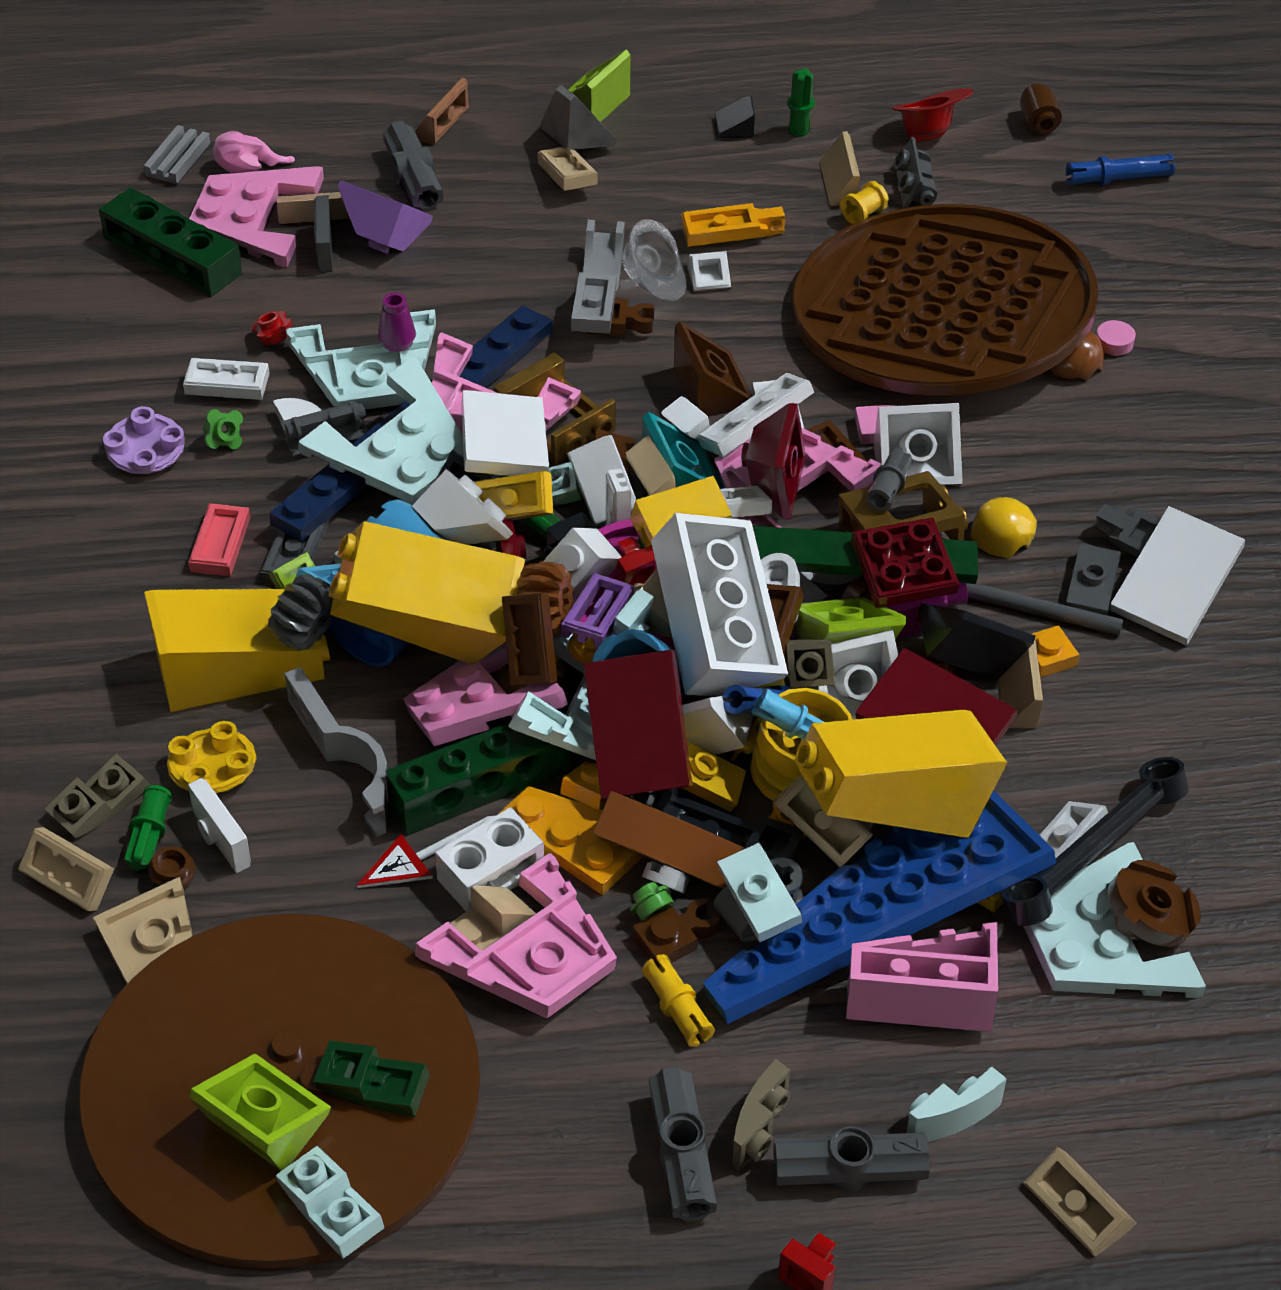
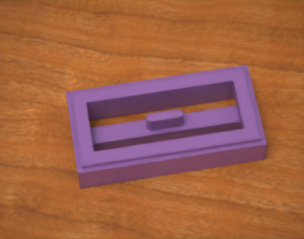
(588, 629)

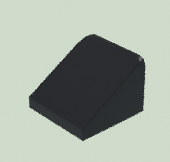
(736, 119)

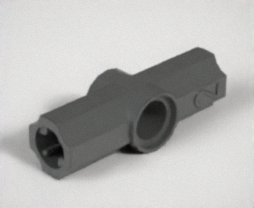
(412, 166)
(821, 1161)
(684, 1166)

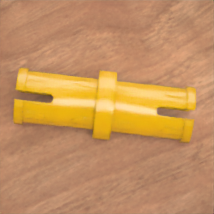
(678, 1000)

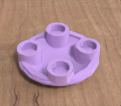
(144, 442)

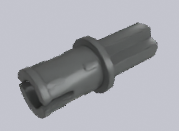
(888, 480)

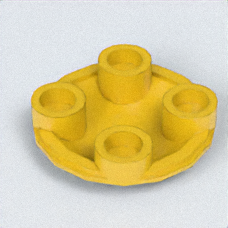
(213, 754)

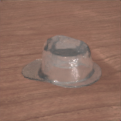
(654, 260)

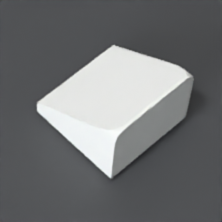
(709, 271)
(686, 417)

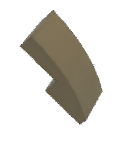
(809, 663)
(104, 795)
(755, 1122)

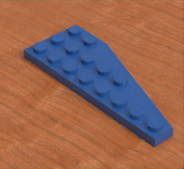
(887, 893)

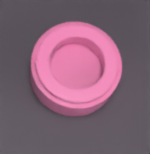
(1116, 337)

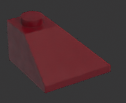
(777, 458)

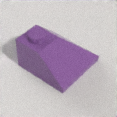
(382, 219)

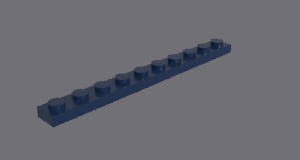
(332, 489)

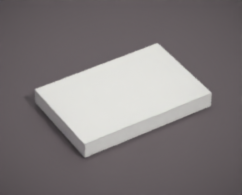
(503, 433)
(1177, 575)

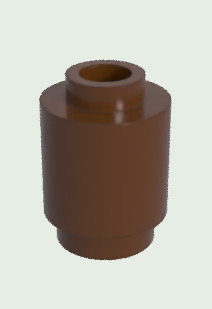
(1040, 109)

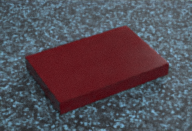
(920, 687)
(638, 724)

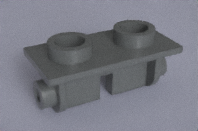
(914, 175)
(345, 419)

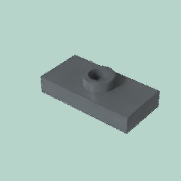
(1093, 579)

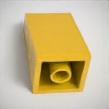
(424, 590)
(220, 645)
(903, 770)

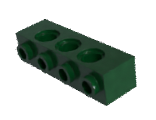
(171, 241)
(470, 776)

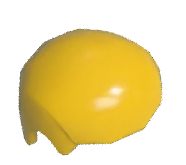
(1003, 526)

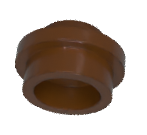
(170, 864)

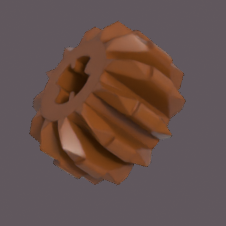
(551, 579)

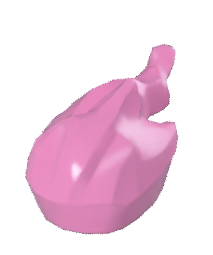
(241, 153)

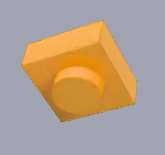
(1054, 651)
(583, 786)

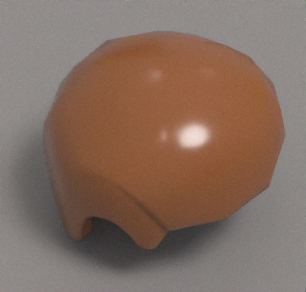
(1082, 361)

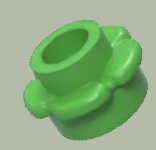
(651, 900)

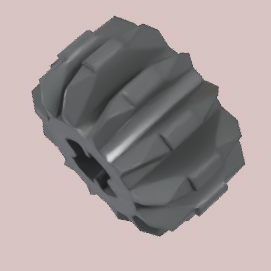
(302, 612)

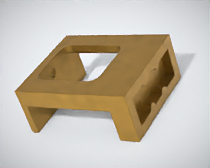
(576, 433)
(948, 516)

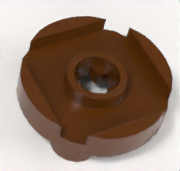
(1164, 919)

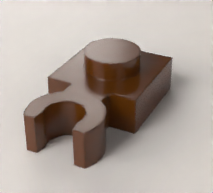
(624, 317)
(675, 933)

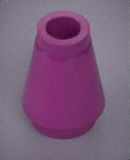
(396, 324)

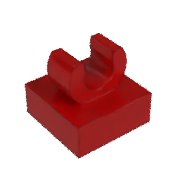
(635, 563)
(808, 1266)

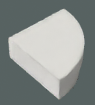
(292, 407)
(666, 876)

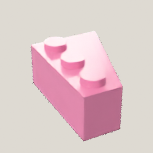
(926, 981)

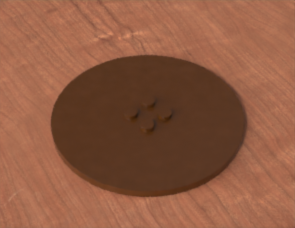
(945, 299)
(278, 993)

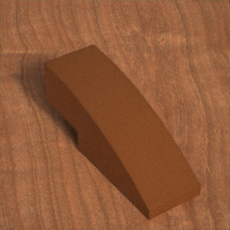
(664, 839)

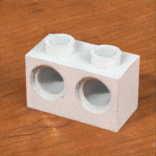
(488, 856)

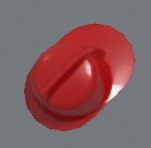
(932, 115)

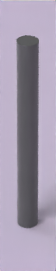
(1045, 608)

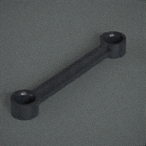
(1030, 899)

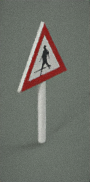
(404, 865)

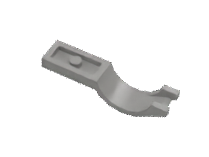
(599, 280)
(341, 744)

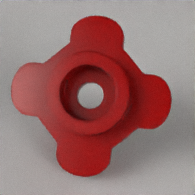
(272, 327)

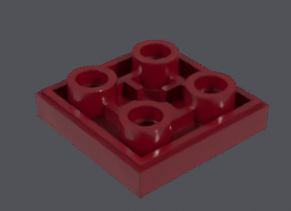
(904, 562)

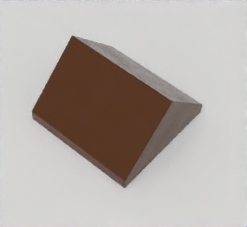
(707, 372)

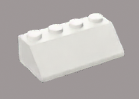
(717, 604)

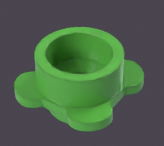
(212, 429)

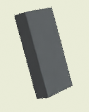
(323, 233)

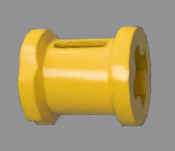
(868, 200)

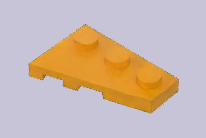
(568, 835)

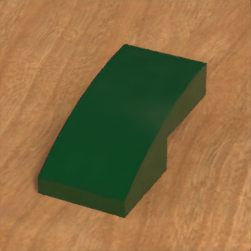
(366, 1079)

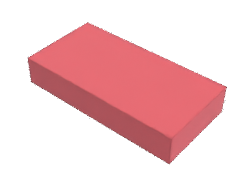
(219, 540)

